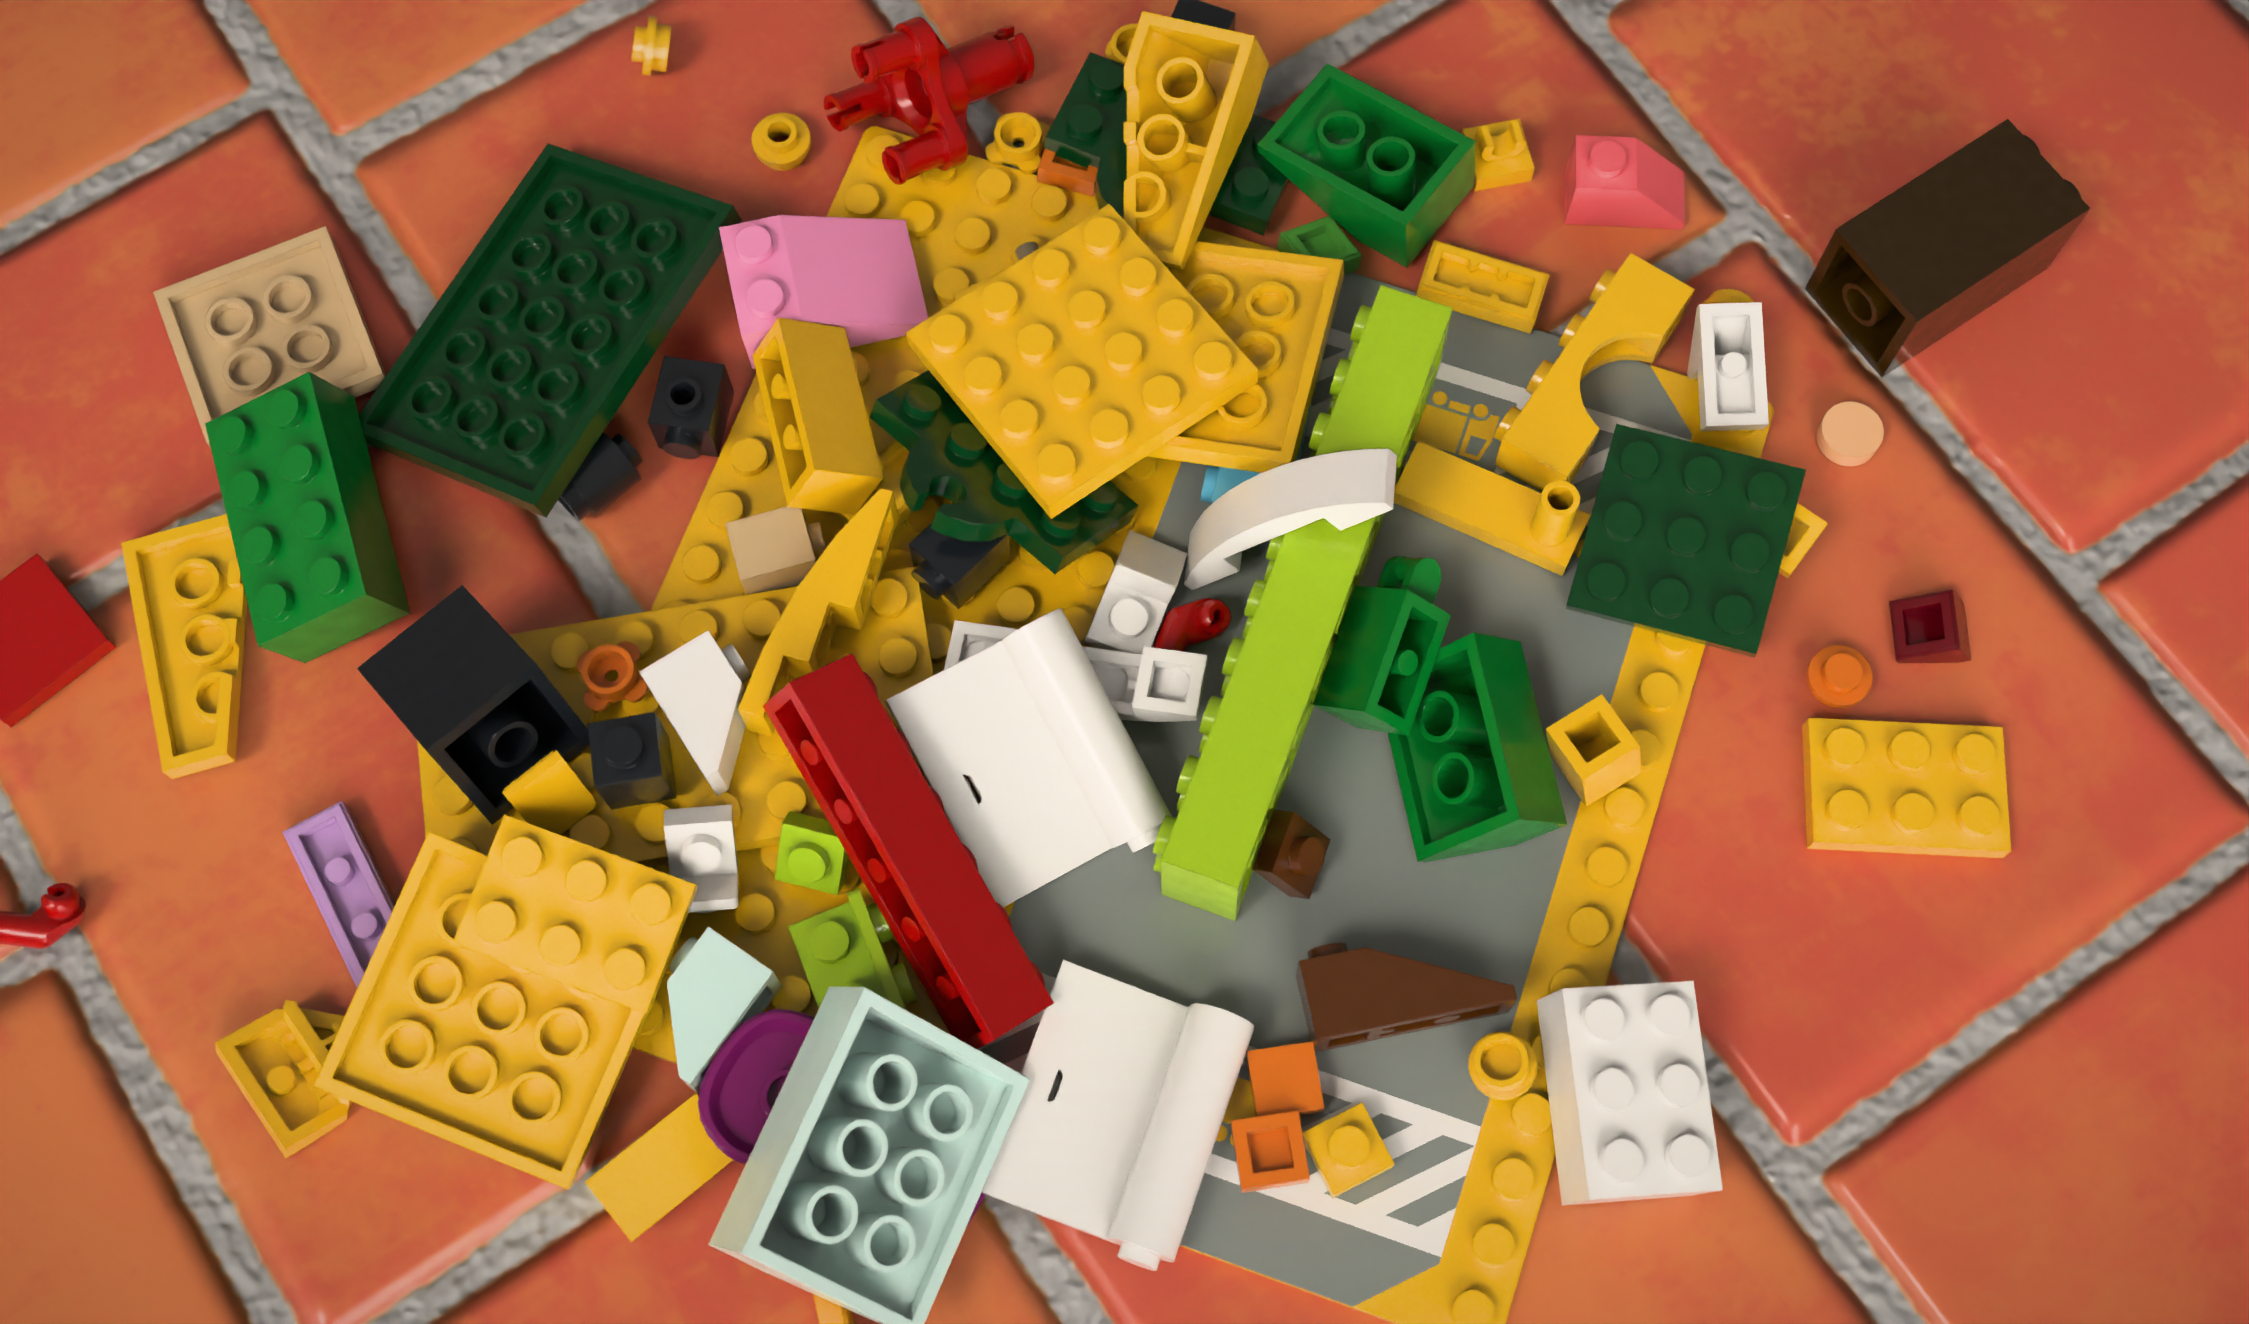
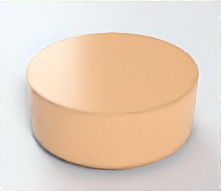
(1850, 433)

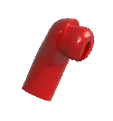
(59, 914)

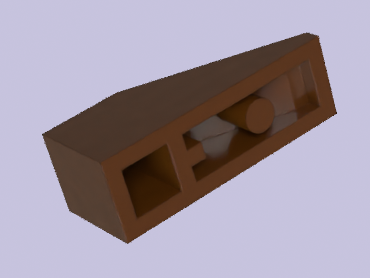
(1382, 995)

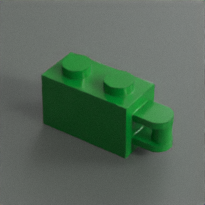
(1386, 648)

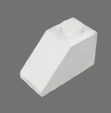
(701, 698)

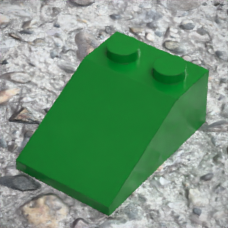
(1372, 162)

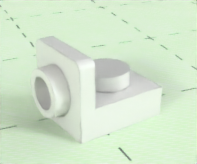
(705, 854)

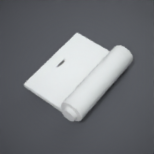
(1041, 753)
(1130, 1117)

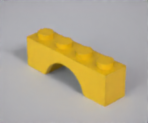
(1629, 321)

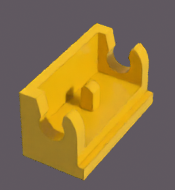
(658, 1170)

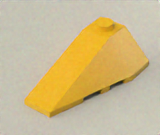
(1186, 116)

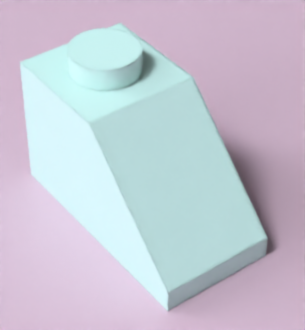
(710, 997)

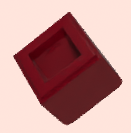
(1930, 629)

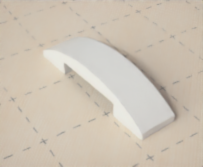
(1331, 486)
(1142, 687)

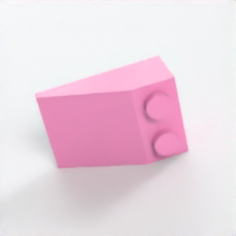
(824, 273)

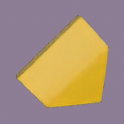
(276, 1069)

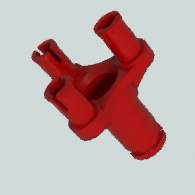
(929, 90)

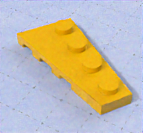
(190, 640)

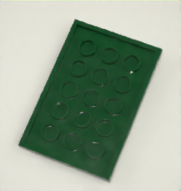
(546, 327)

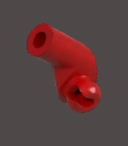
(1193, 624)

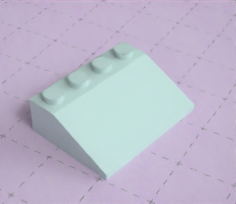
(871, 1159)

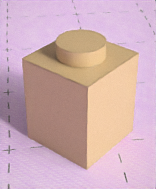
(774, 549)

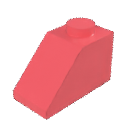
(1622, 185)

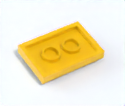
(1905, 788)
(575, 914)

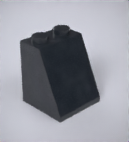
(474, 700)

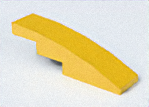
(830, 595)

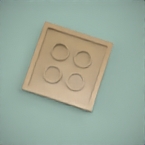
(267, 324)

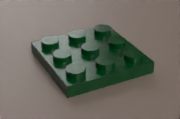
(1686, 540)

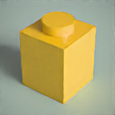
(1594, 750)

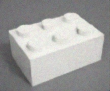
(1628, 1093)

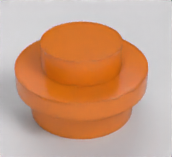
(1839, 676)

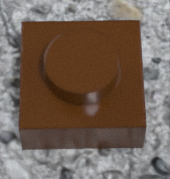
(1291, 854)

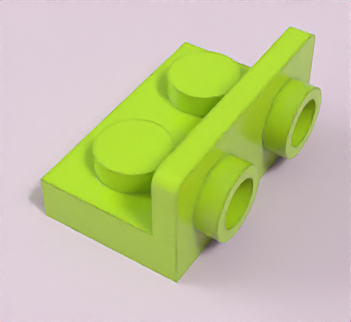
(846, 951)

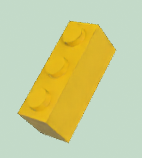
(817, 417)

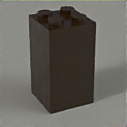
(1945, 247)

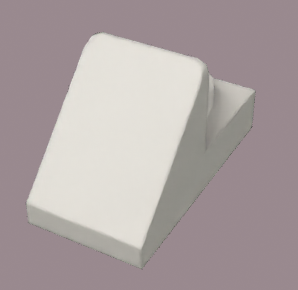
(1729, 366)
(1136, 595)

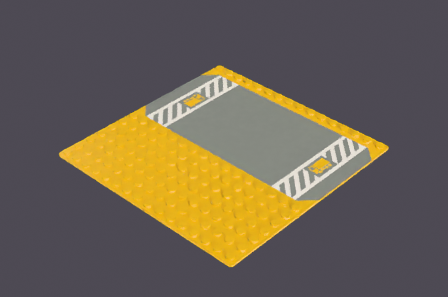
(1459, 1207)

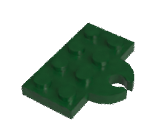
(1092, 133)
(989, 501)

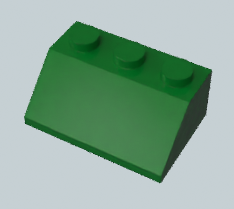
(1477, 754)

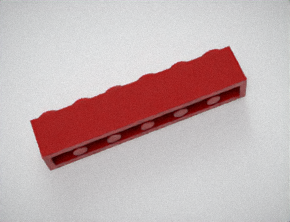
(907, 852)

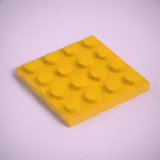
(1280, 318)
(1081, 359)
(474, 1041)

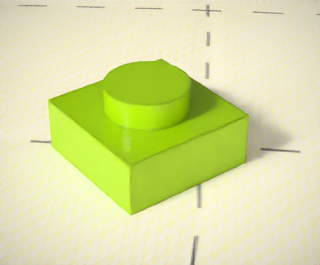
(811, 854)

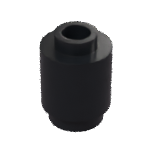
(602, 477)

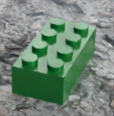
(306, 519)

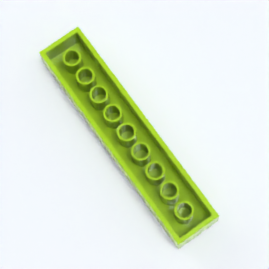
(1295, 618)

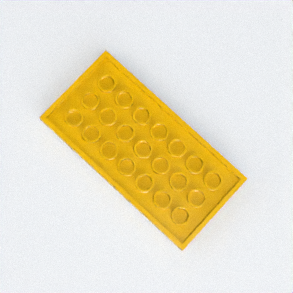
(765, 778)

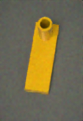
(1492, 508)

